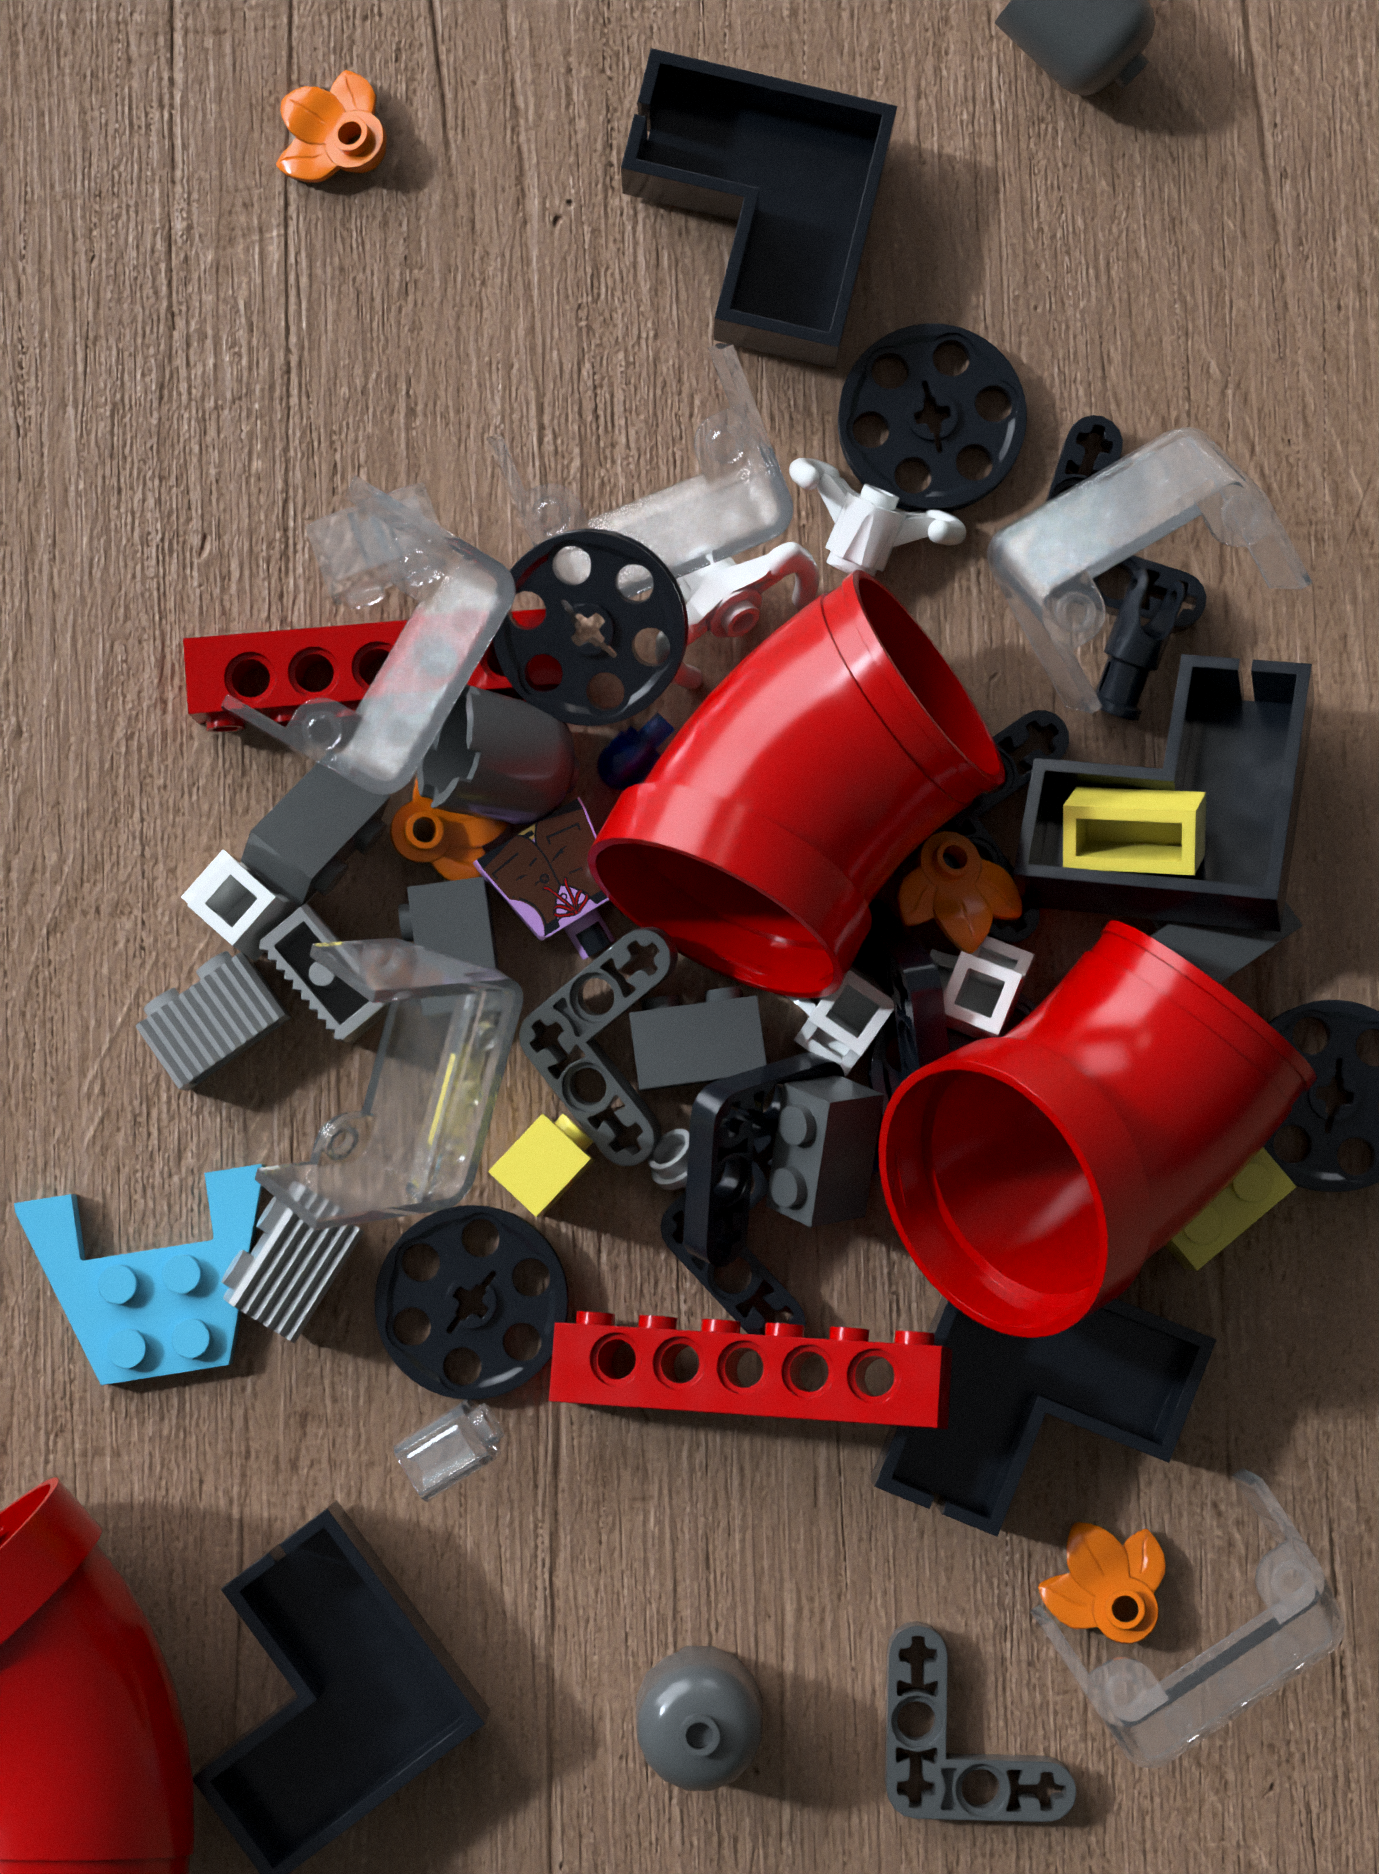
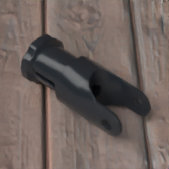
(1136, 648)

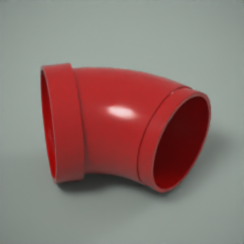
(798, 794)
(1082, 1137)
(86, 1707)

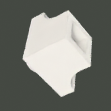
(238, 903)
(982, 986)
(845, 1021)

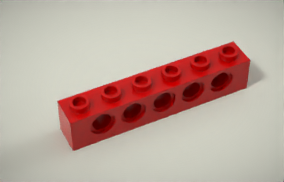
(219, 662)
(585, 1372)

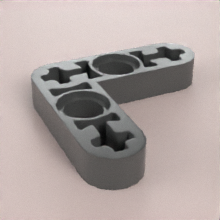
(580, 1030)
(950, 1769)

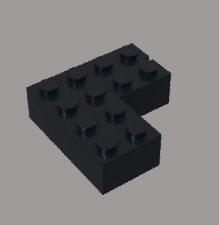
(786, 165)
(1218, 744)
(1109, 1373)
(369, 1702)

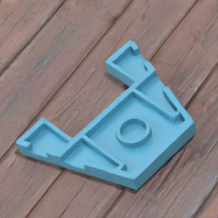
(149, 1307)

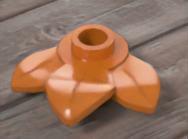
(326, 124)
(454, 842)
(957, 899)
(1101, 1575)

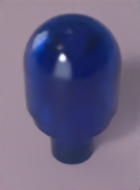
(632, 753)

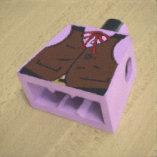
(549, 881)

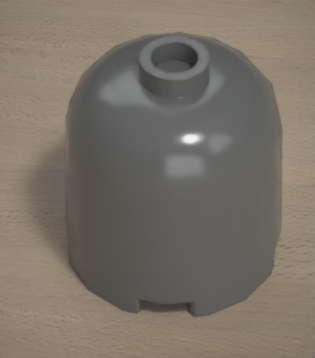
(1082, 41)
(499, 760)
(699, 1718)

